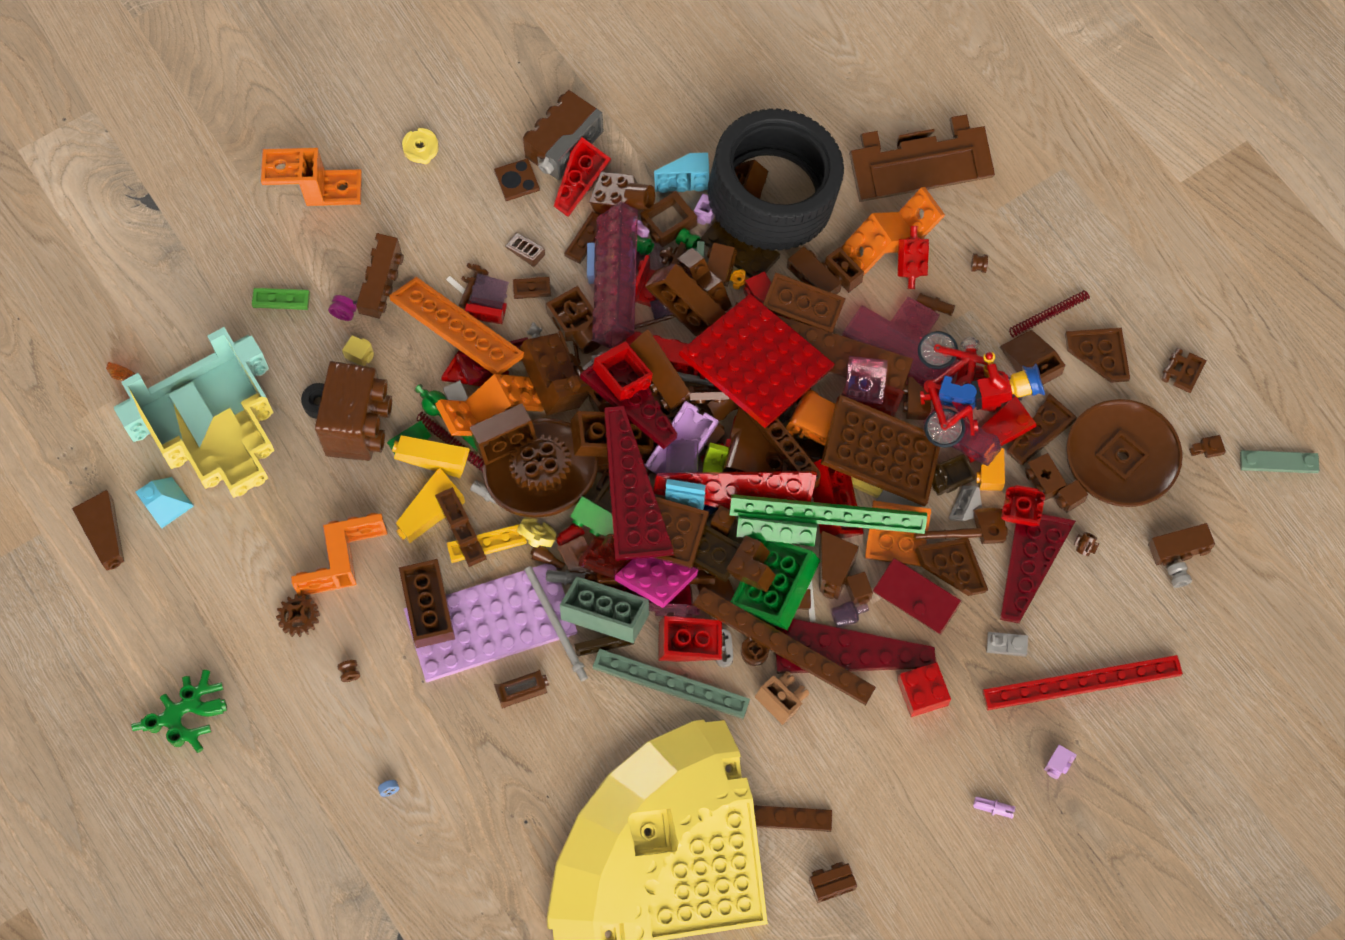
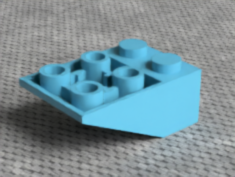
(684, 174)

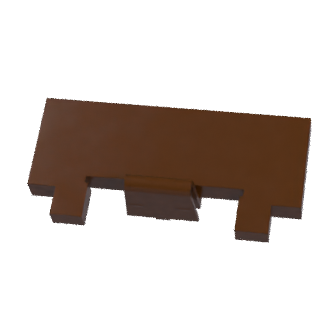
(921, 161)

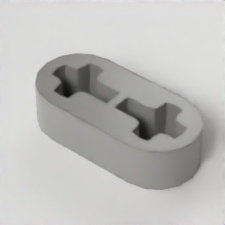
(728, 649)

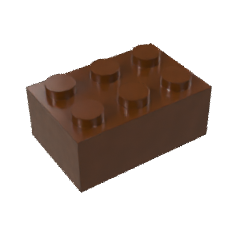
(501, 433)

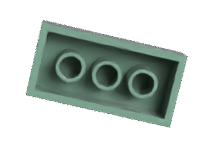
(604, 609)

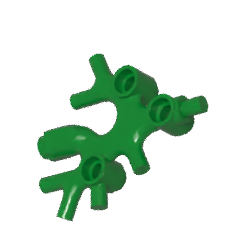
(173, 712)

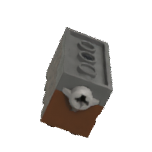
(560, 131)

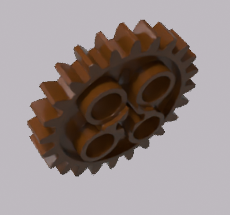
(540, 461)

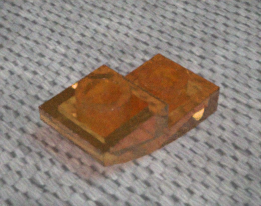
(118, 372)

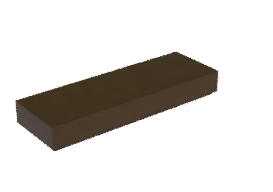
(604, 643)

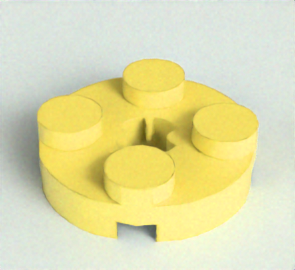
(424, 154)
(537, 533)

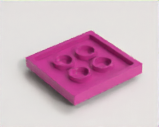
(655, 579)

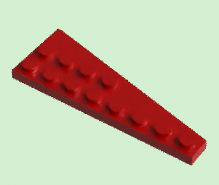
(720, 485)

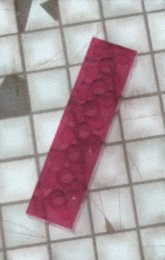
(615, 275)

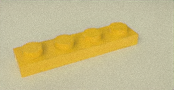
(491, 542)

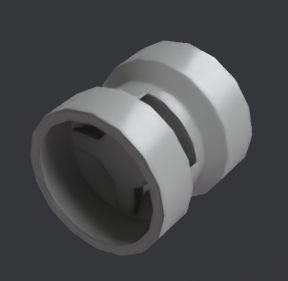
(1179, 575)

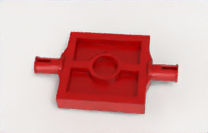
(913, 257)

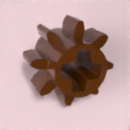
(1086, 544)

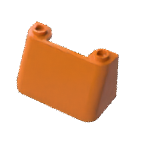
(812, 417)

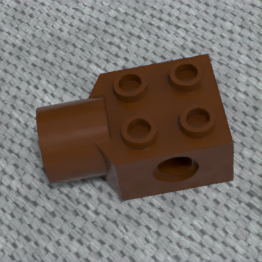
(614, 188)
(574, 317)

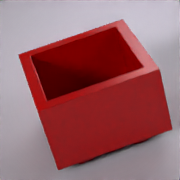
(924, 689)

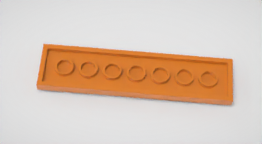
(456, 326)

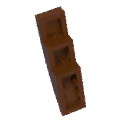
(460, 527)

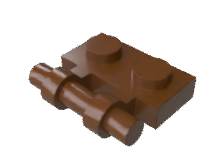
(1189, 372)

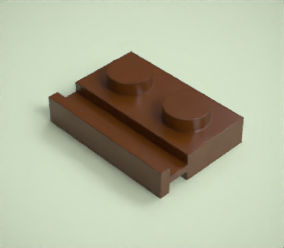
(572, 552)

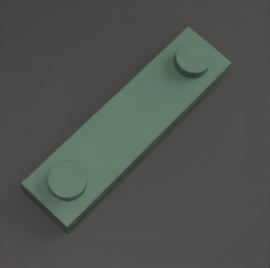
(1279, 461)

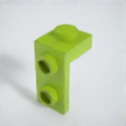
(714, 458)

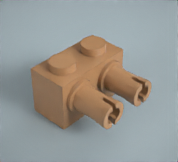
(779, 699)

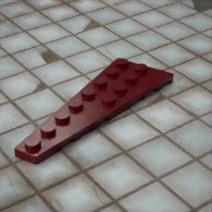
(635, 511)
(855, 649)

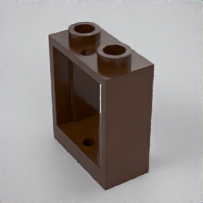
(671, 234)

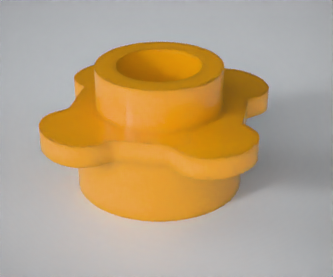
(735, 276)

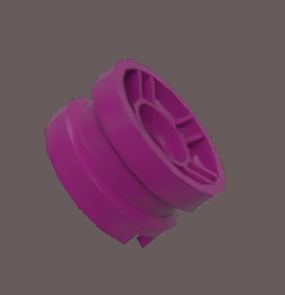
(342, 308)

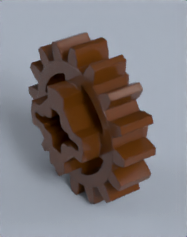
(299, 607)

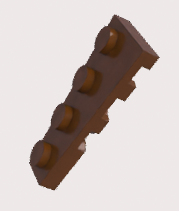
(1051, 421)

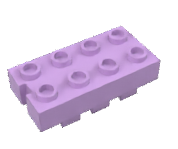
(689, 426)

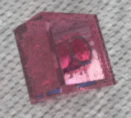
(865, 379)

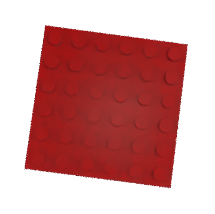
(756, 360)

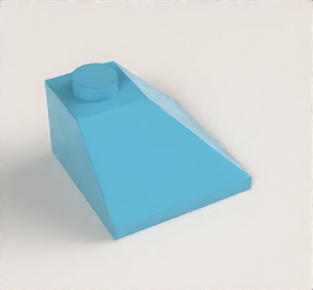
(164, 500)

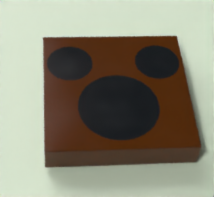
(516, 179)

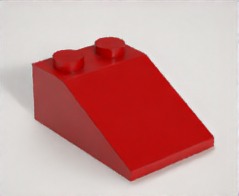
(689, 639)

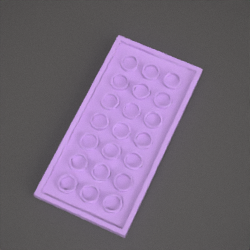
(494, 623)

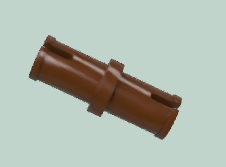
(936, 304)

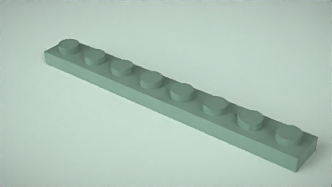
(671, 683)

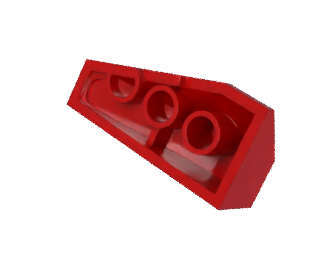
(580, 175)

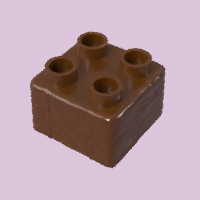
(352, 412)

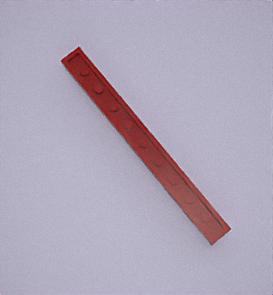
(1082, 682)

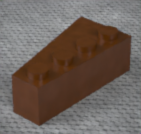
(380, 276)

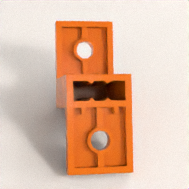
(307, 169)
(882, 231)
(492, 398)
(338, 539)

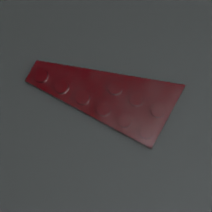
(640, 408)
(1030, 560)

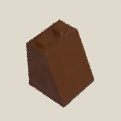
(836, 563)

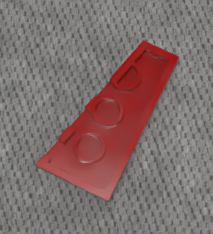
(1008, 423)

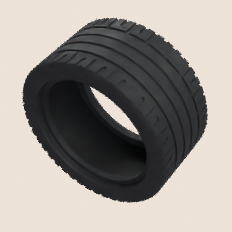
(785, 136)

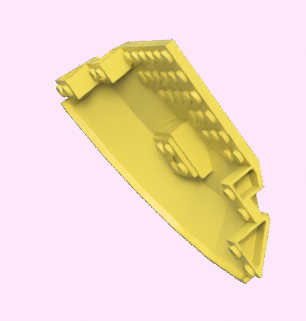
(693, 869)

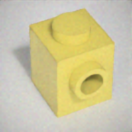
(358, 351)

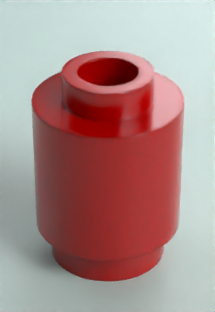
(569, 534)

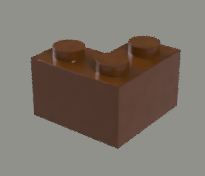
(748, 564)

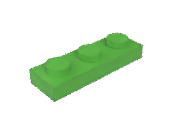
(280, 298)

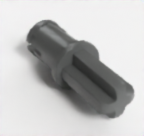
(562, 577)

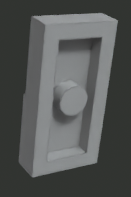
(1007, 644)

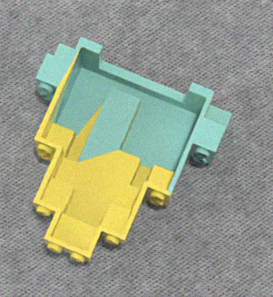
(207, 414)

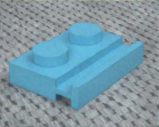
(685, 493)

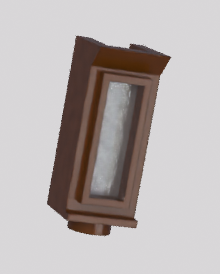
(521, 688)

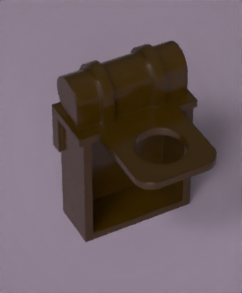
(952, 474)

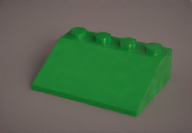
(793, 572)

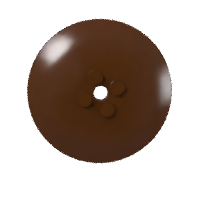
(1129, 428)
(542, 503)

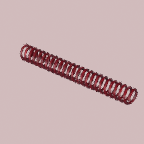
(1074, 301)
(451, 438)

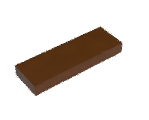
(587, 234)

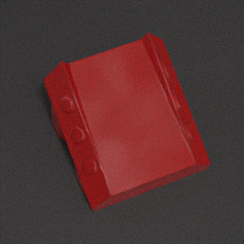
(1023, 505)

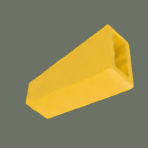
(431, 455)
(424, 509)

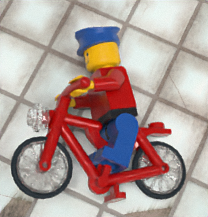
(939, 351)

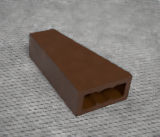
(100, 525)

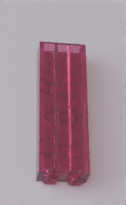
(879, 332)

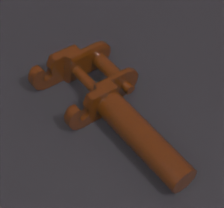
(471, 281)

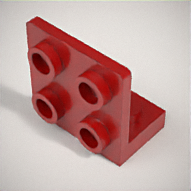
(642, 294)

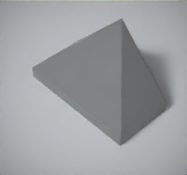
(967, 501)

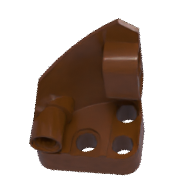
(750, 449)

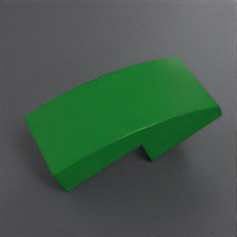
(416, 431)

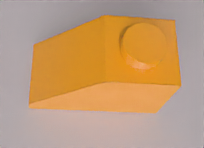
(992, 476)

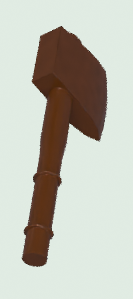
(989, 528)

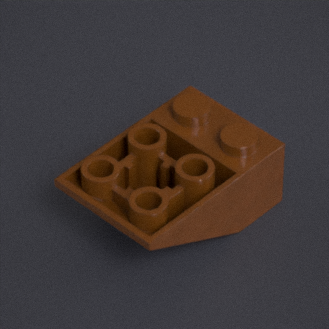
(1031, 350)

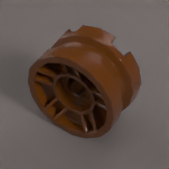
(749, 656)

